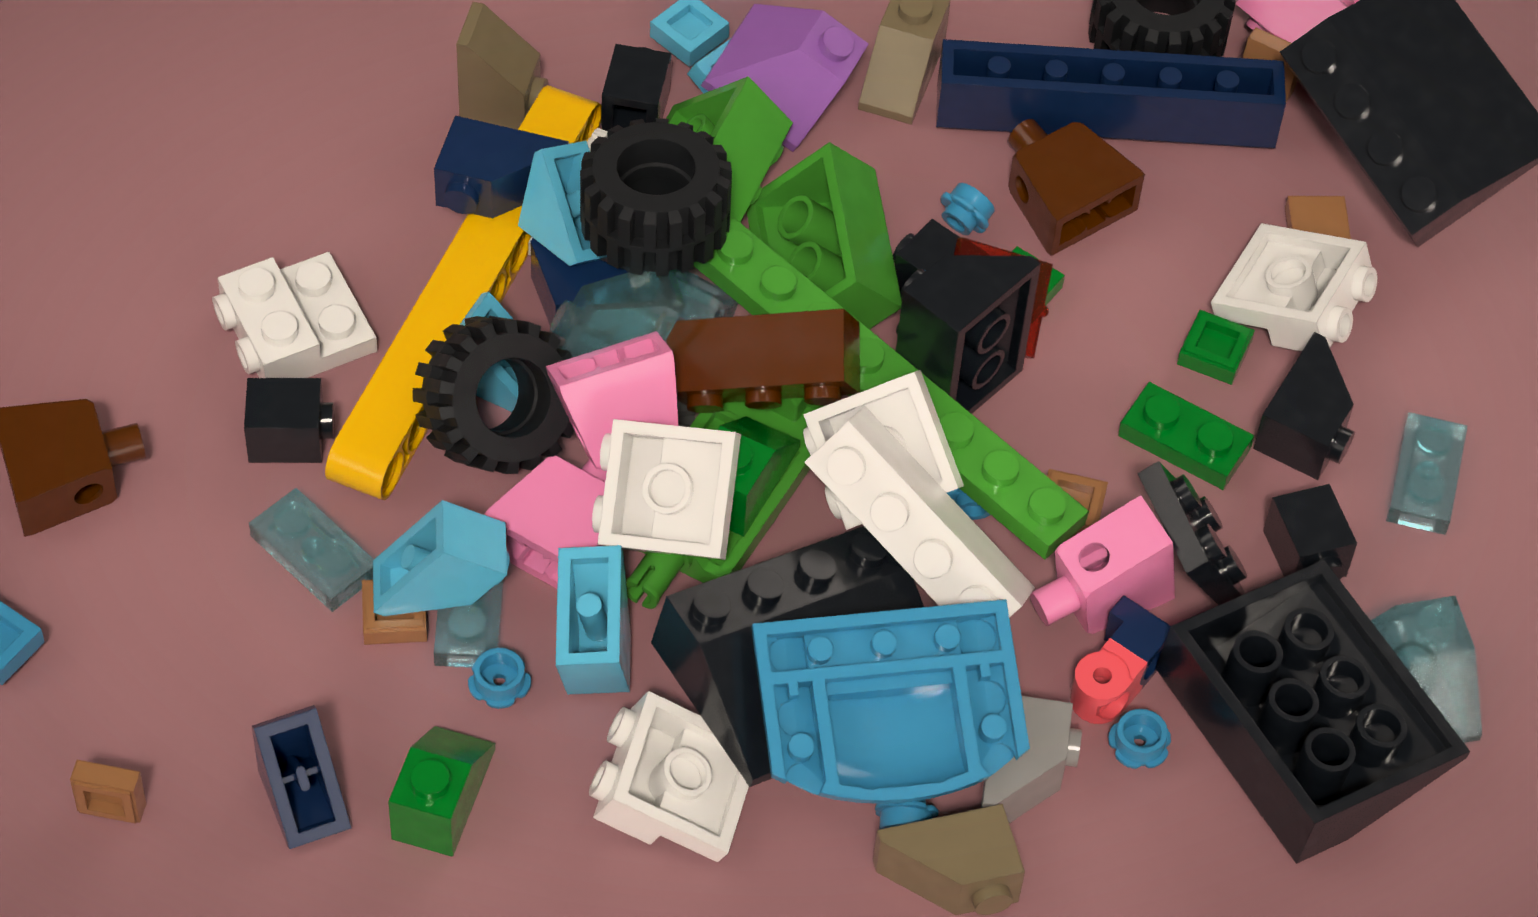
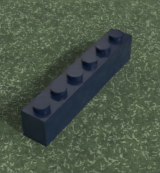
(1111, 92)

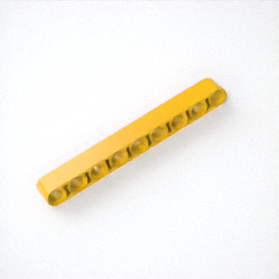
(481, 259)

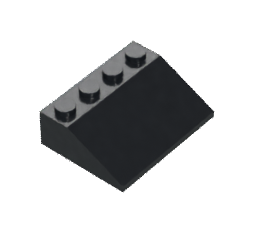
(1418, 106)
(709, 639)
(1308, 708)

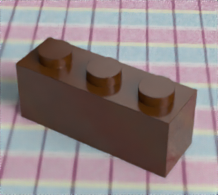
(766, 359)

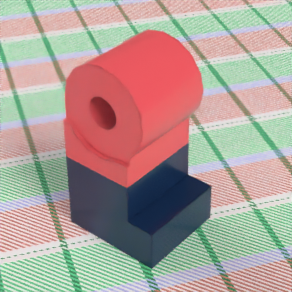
(1116, 674)

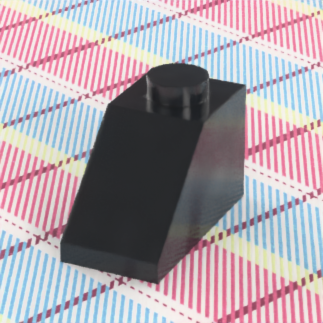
(1308, 414)

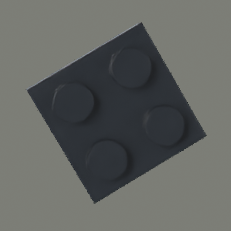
(1192, 528)

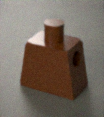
(1070, 182)
(62, 460)

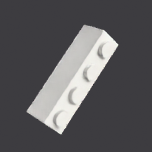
(915, 517)

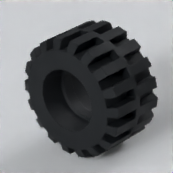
(1189, 29)
(655, 196)
(452, 385)

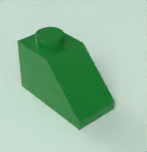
(761, 463)
(438, 789)

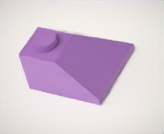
(794, 58)

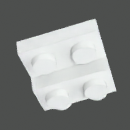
(1297, 285)
(293, 318)
(907, 413)
(667, 489)
(669, 779)

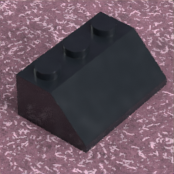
(968, 323)

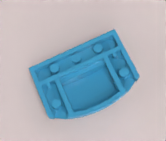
(891, 701)

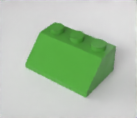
(746, 127)
(833, 230)

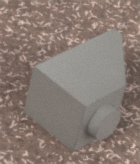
(1039, 771)

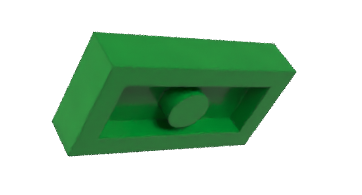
(1186, 435)

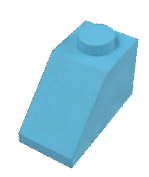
(441, 562)
(593, 620)

